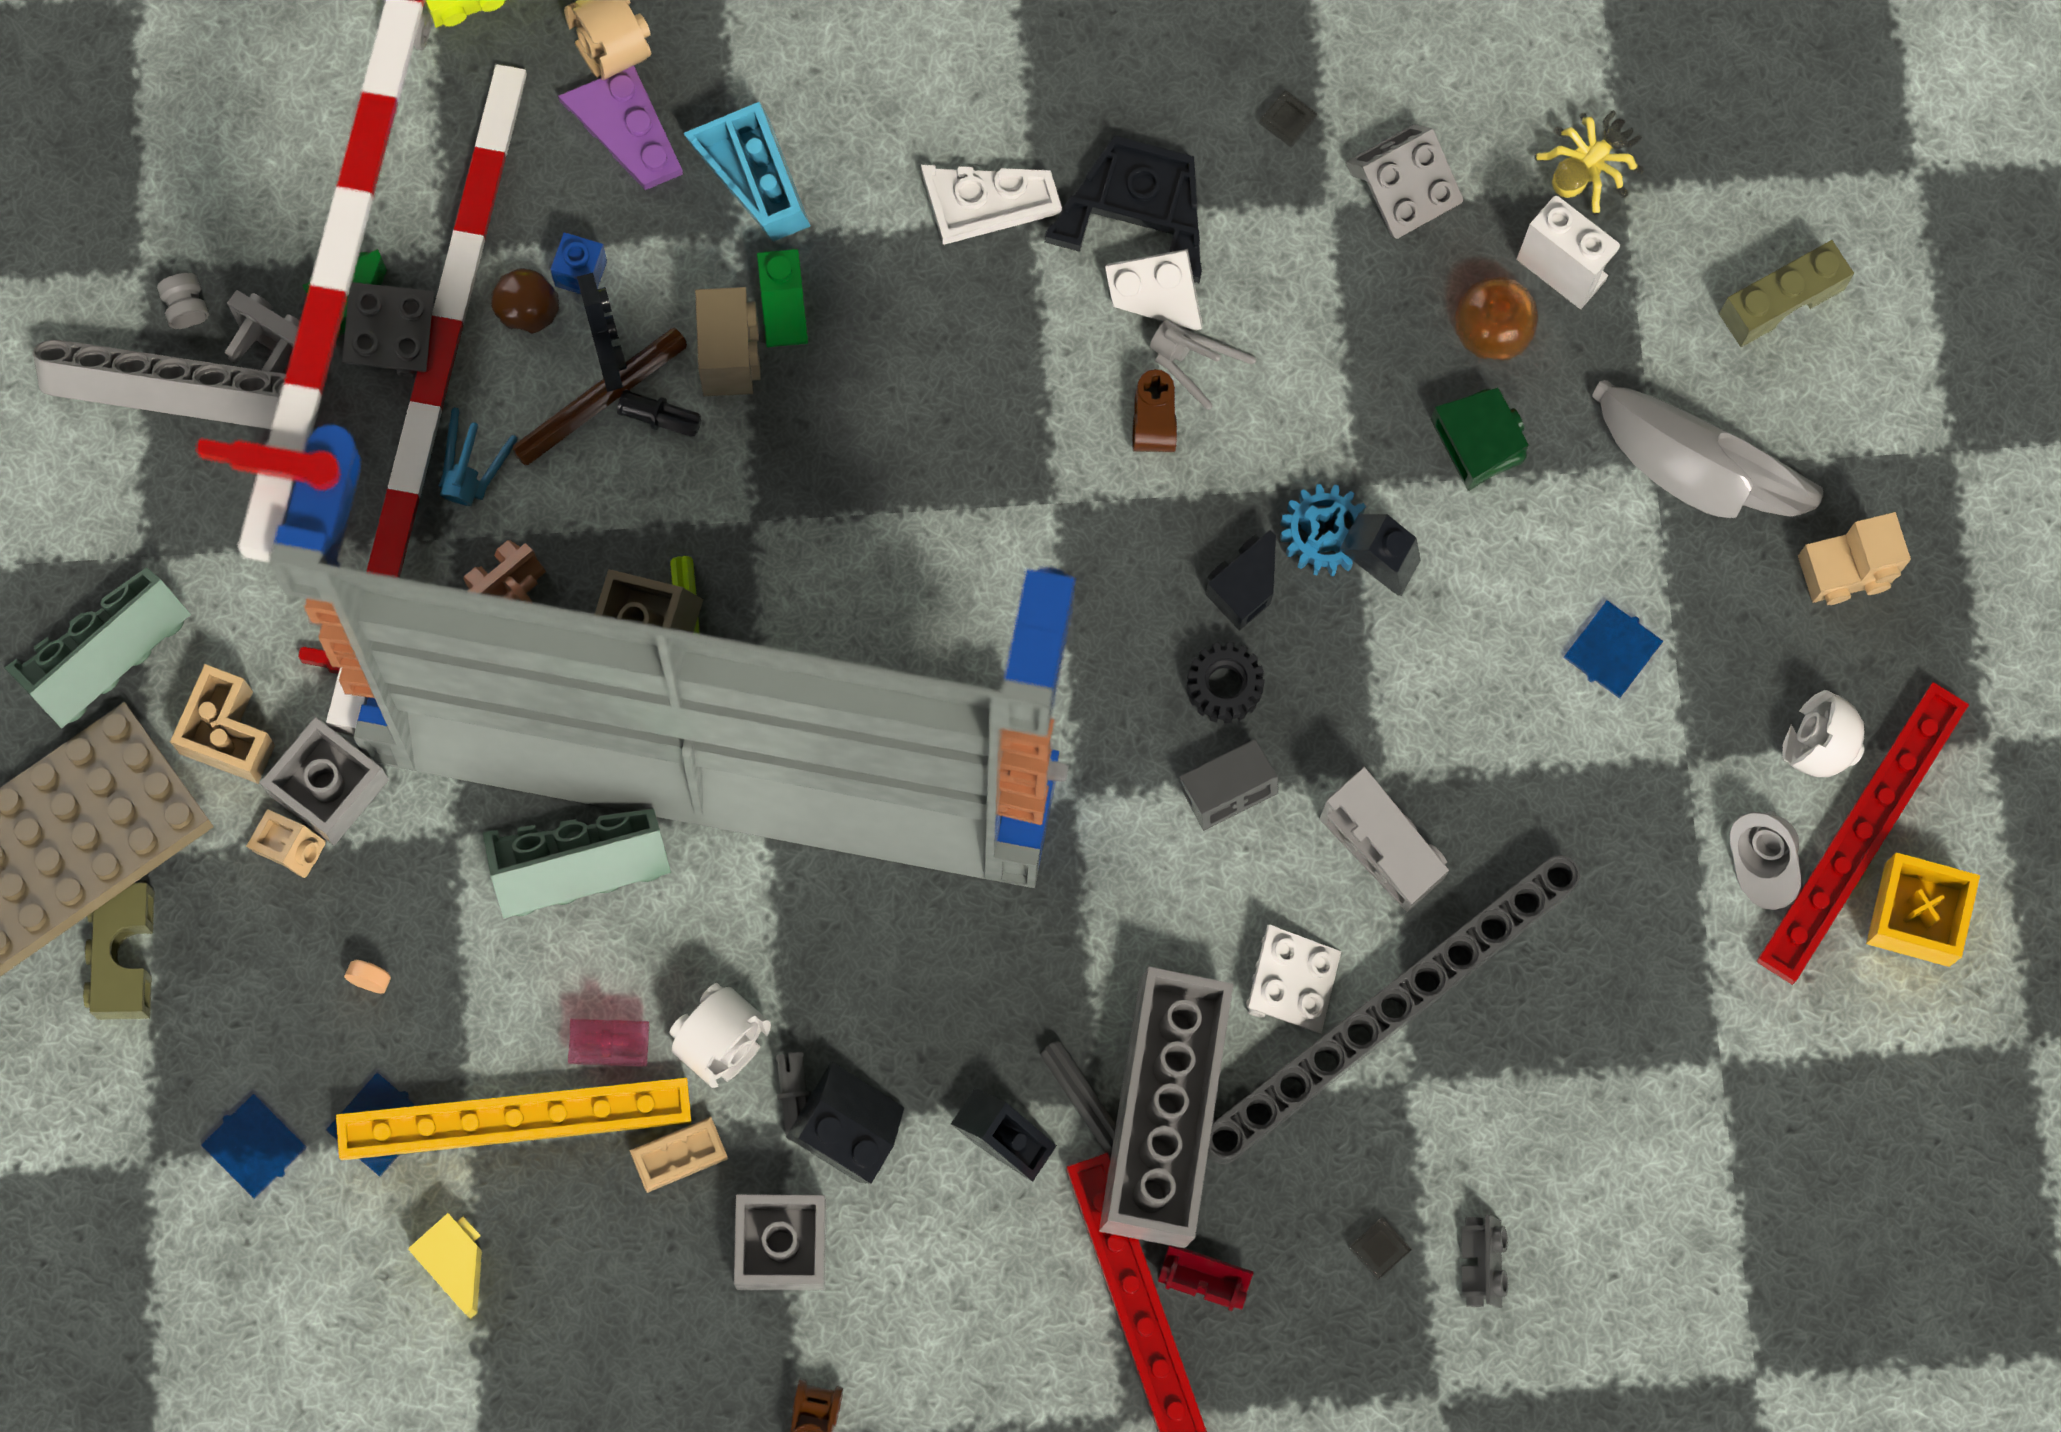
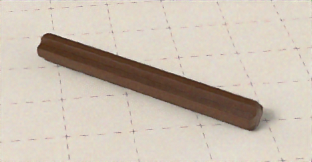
(598, 398)

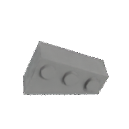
(1383, 840)

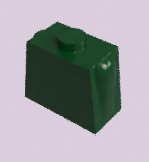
(1481, 435)

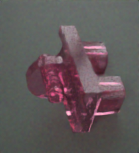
(609, 1042)

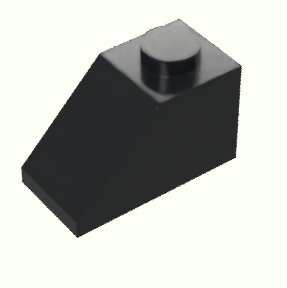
(1383, 550)
(1003, 1133)

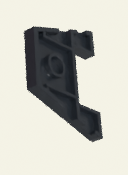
(1137, 187)

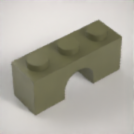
(1800, 283)
(113, 989)

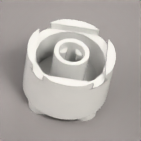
(718, 1035)

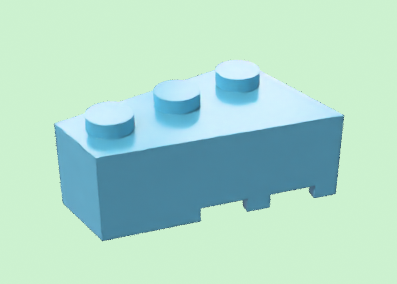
(753, 168)

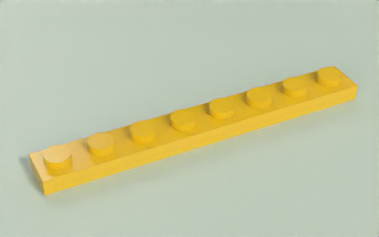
(513, 1119)

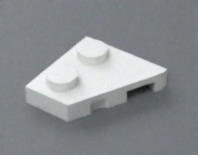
(1157, 288)

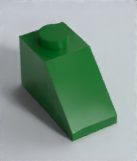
(782, 298)

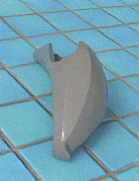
(1700, 460)

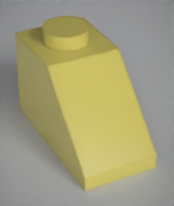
(452, 1260)

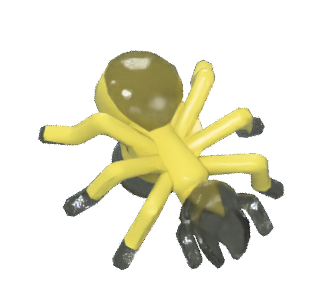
(1587, 162)

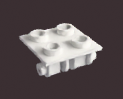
(1293, 979)

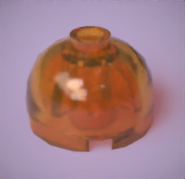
(1496, 318)

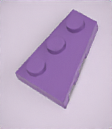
(627, 125)

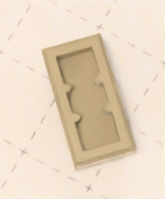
(678, 1154)

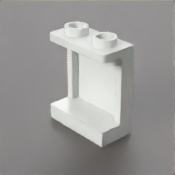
(1567, 251)

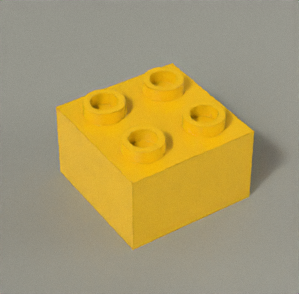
(1923, 909)

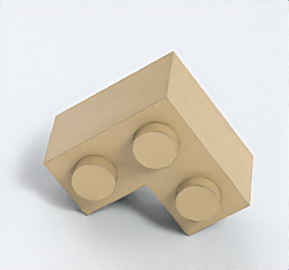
(1861, 560)
(213, 731)

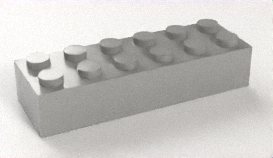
(1166, 1108)

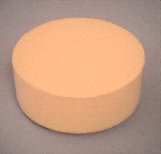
(367, 976)

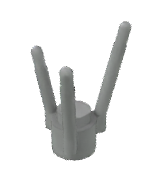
(1176, 342)

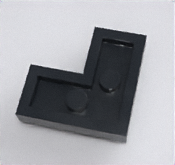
(603, 331)

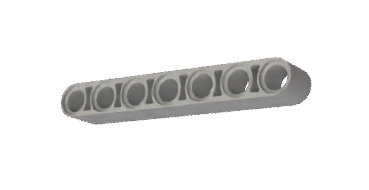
(158, 383)

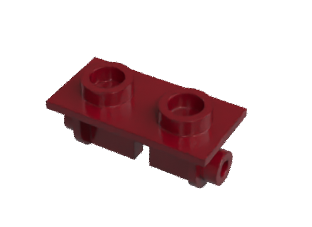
(1204, 1275)

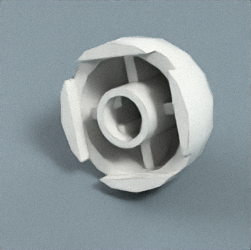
(1827, 737)

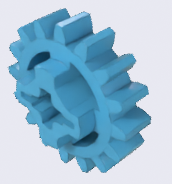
(1311, 520)

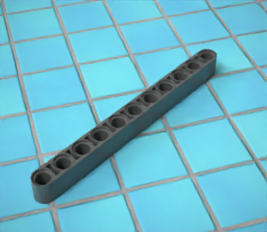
(1405, 992)

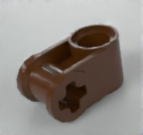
(1154, 419)
(815, 1416)

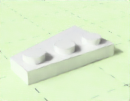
(983, 202)

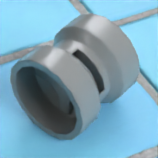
(183, 301)

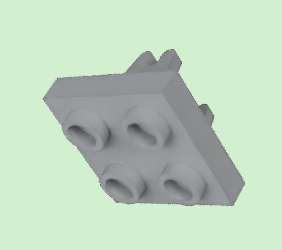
(263, 325)

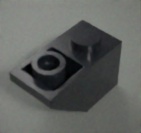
(1247, 583)

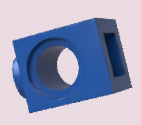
(576, 258)

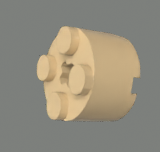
(608, 35)

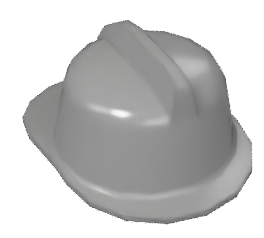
(1766, 859)

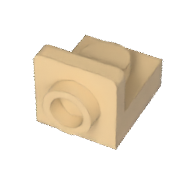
(286, 843)

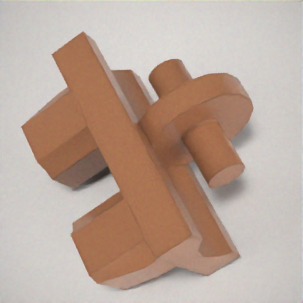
(512, 577)

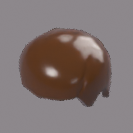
(525, 300)

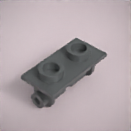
(1487, 1244)

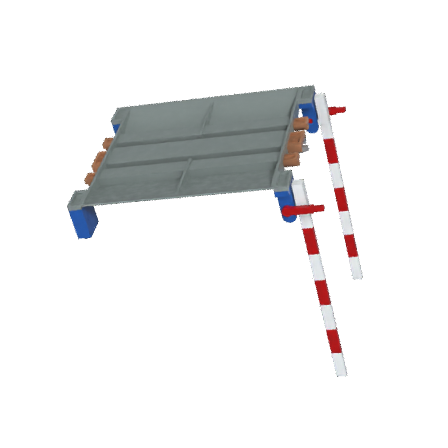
(601, 702)

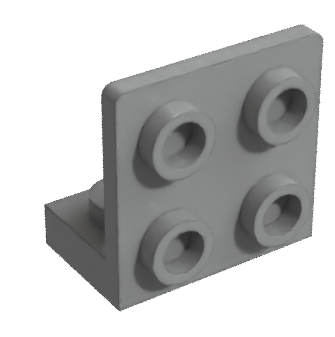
(1408, 179)

